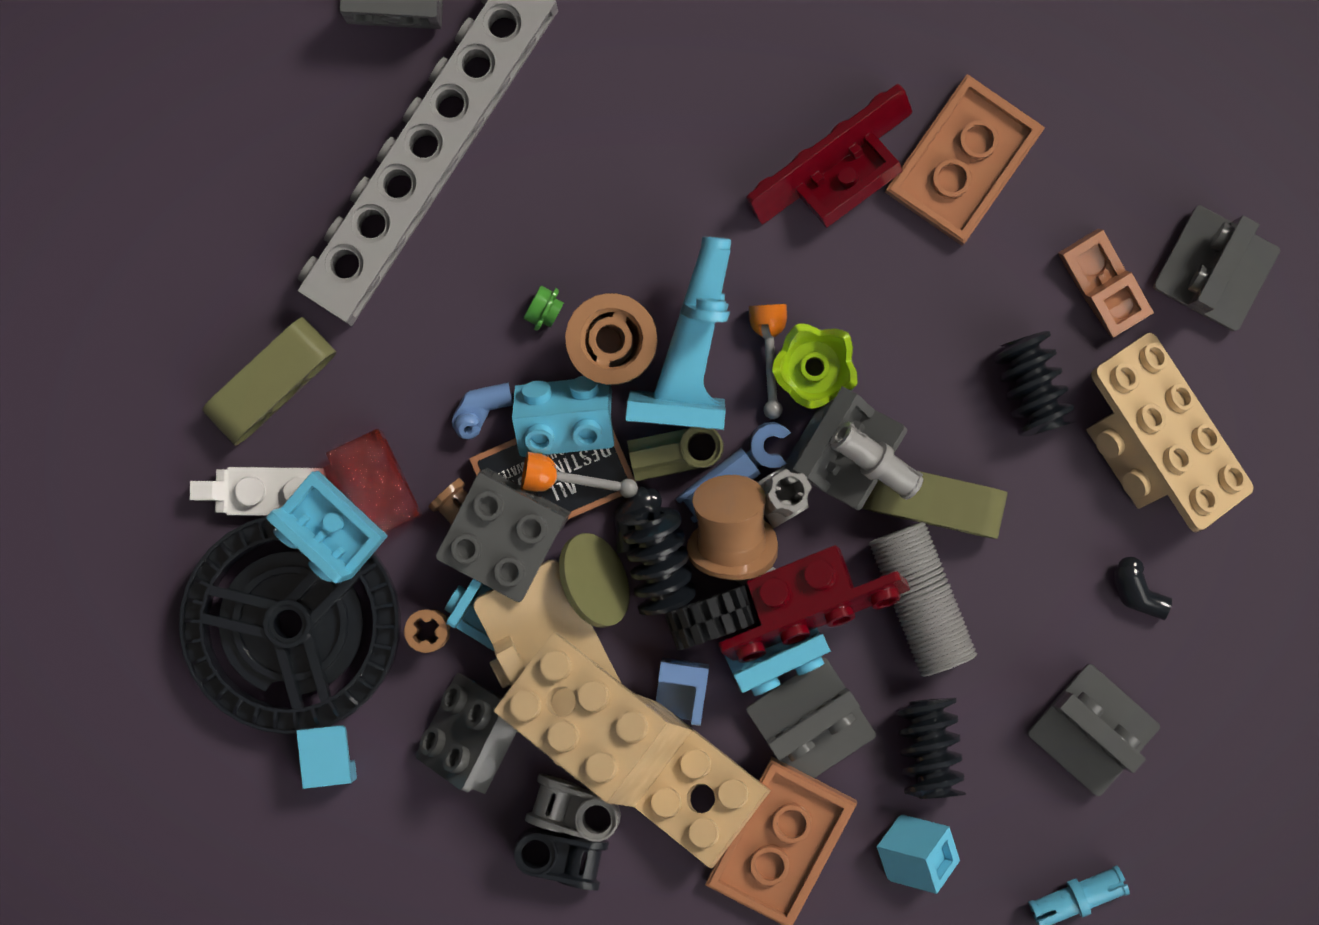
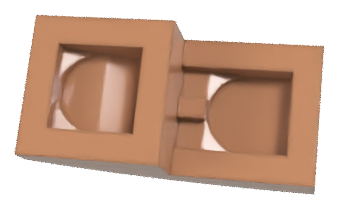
(1105, 283)

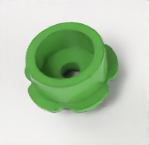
(544, 308)

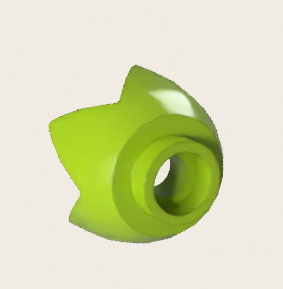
(829, 346)

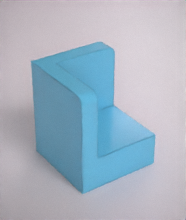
(325, 757)
(918, 853)

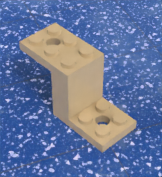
(631, 750)

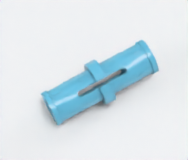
(1079, 897)

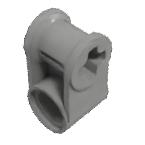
(569, 809)

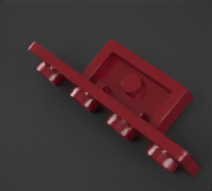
(840, 167)
(807, 597)

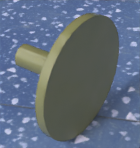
(594, 580)

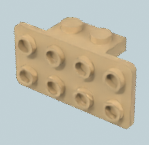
(1163, 438)
(524, 626)

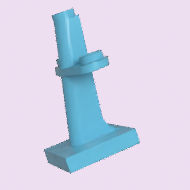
(680, 388)

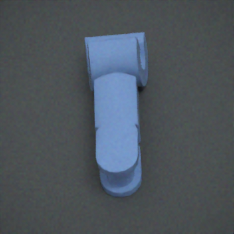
(741, 462)

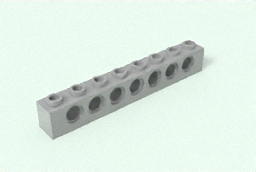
(428, 175)

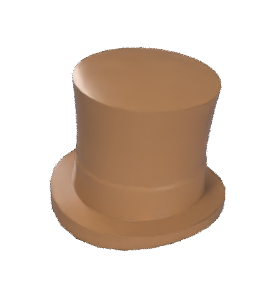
(611, 339)
(731, 529)

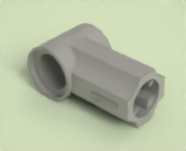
(785, 495)

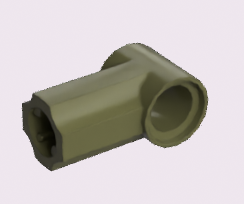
(670, 453)

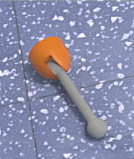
(768, 323)
(541, 474)

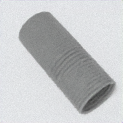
(928, 615)

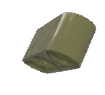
(269, 381)
(945, 504)

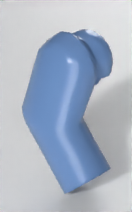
(476, 406)

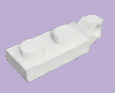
(250, 489)

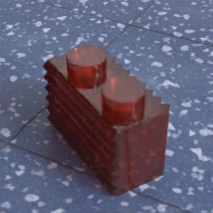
(373, 480)

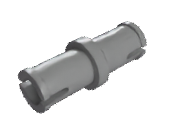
(876, 460)

